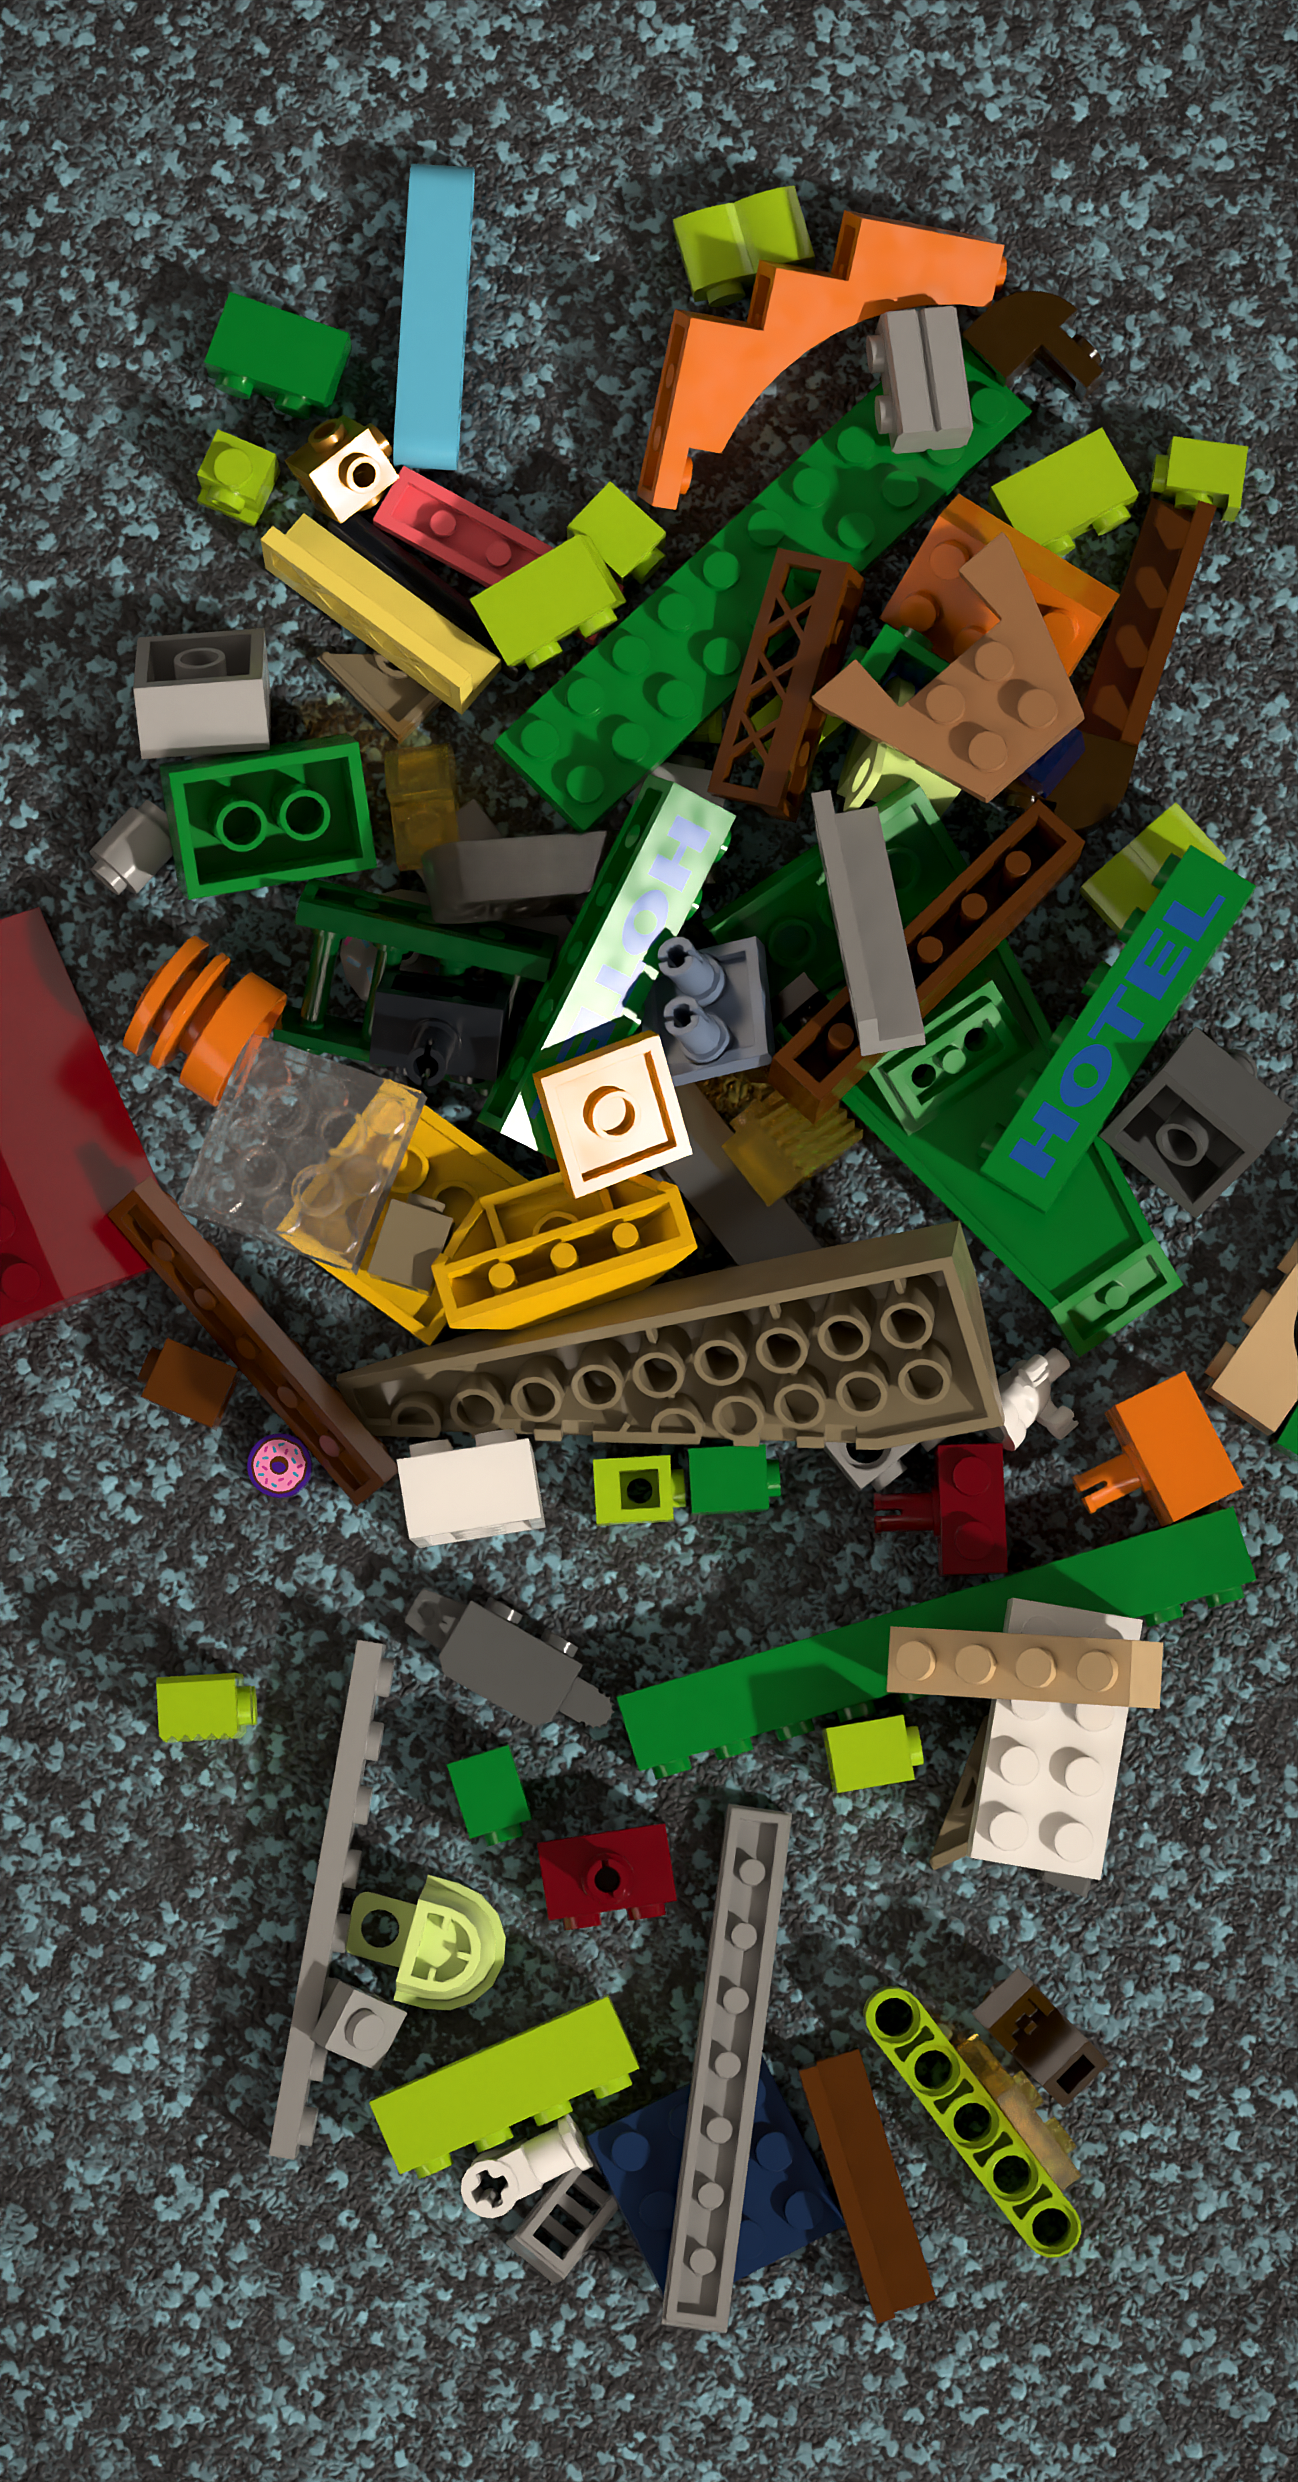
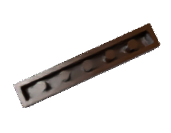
(942, 950)

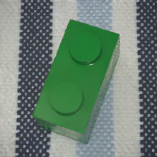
(277, 357)

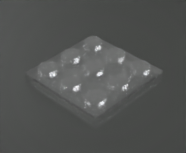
(302, 1153)

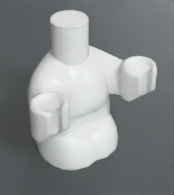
(1027, 1398)

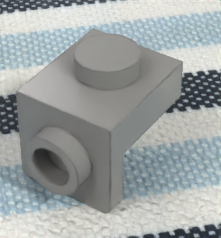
(358, 2025)

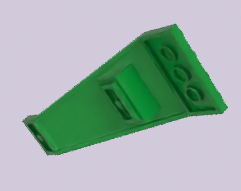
(1093, 1249)

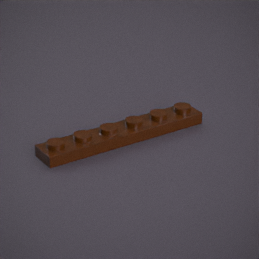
(253, 1340)

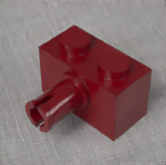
(961, 1510)
(607, 1874)

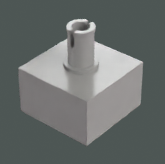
(202, 693)

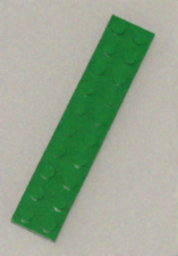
(689, 640)

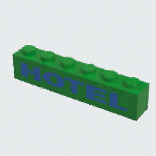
(613, 948)
(1116, 1029)

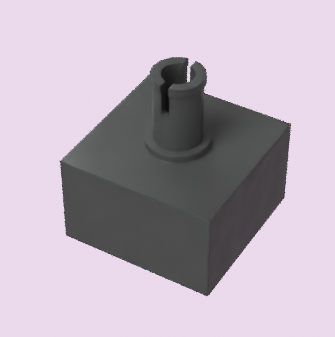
(1197, 1121)

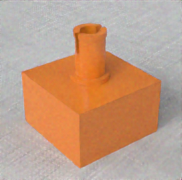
(1166, 1453)

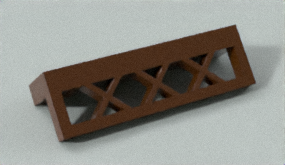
(1145, 620)
(818, 661)
(866, 2183)

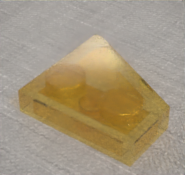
(1018, 2102)

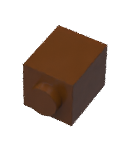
(188, 1383)

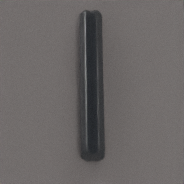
(419, 580)

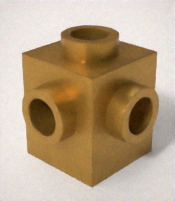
(344, 467)

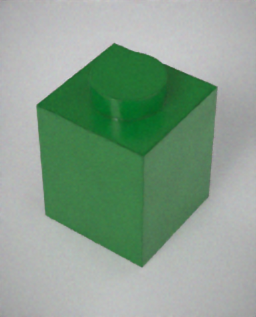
(732, 1479)
(490, 1795)

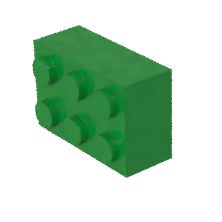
(268, 816)

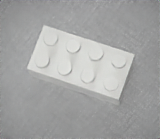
(470, 1490)
(1050, 1764)

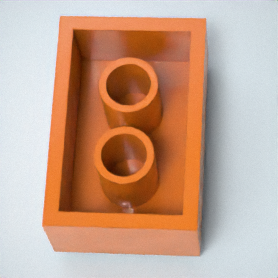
(951, 614)

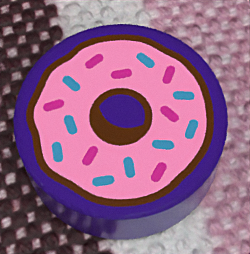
(279, 1465)

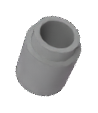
(133, 849)

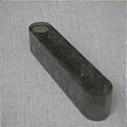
(523, 876)

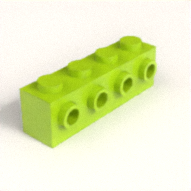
(503, 2085)

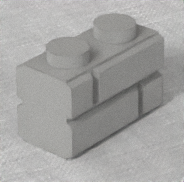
(921, 380)

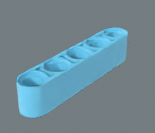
(433, 317)

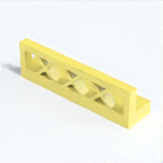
(380, 612)

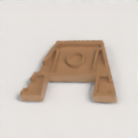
(989, 707)

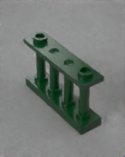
(395, 929)

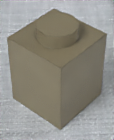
(410, 1243)

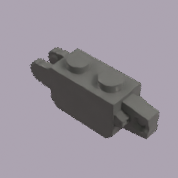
(505, 1663)

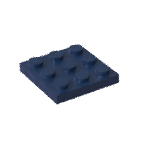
(783, 2194)

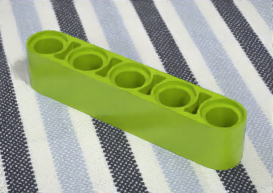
(996, 2141)

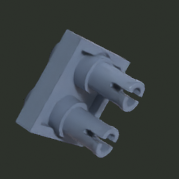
(711, 1009)

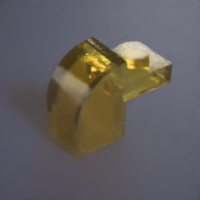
(422, 800)

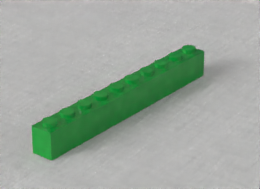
(850, 1664)

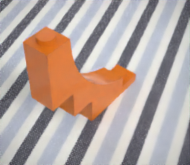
(723, 364)

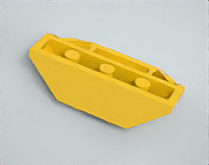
(548, 1255)

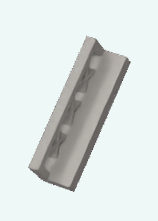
(868, 927)

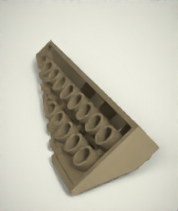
(807, 1347)

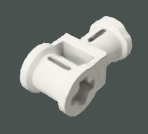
(525, 2167)

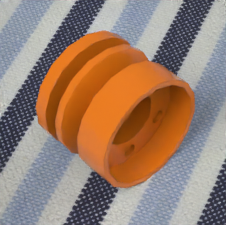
(201, 1017)

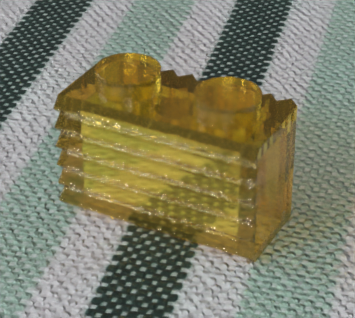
(783, 1149)

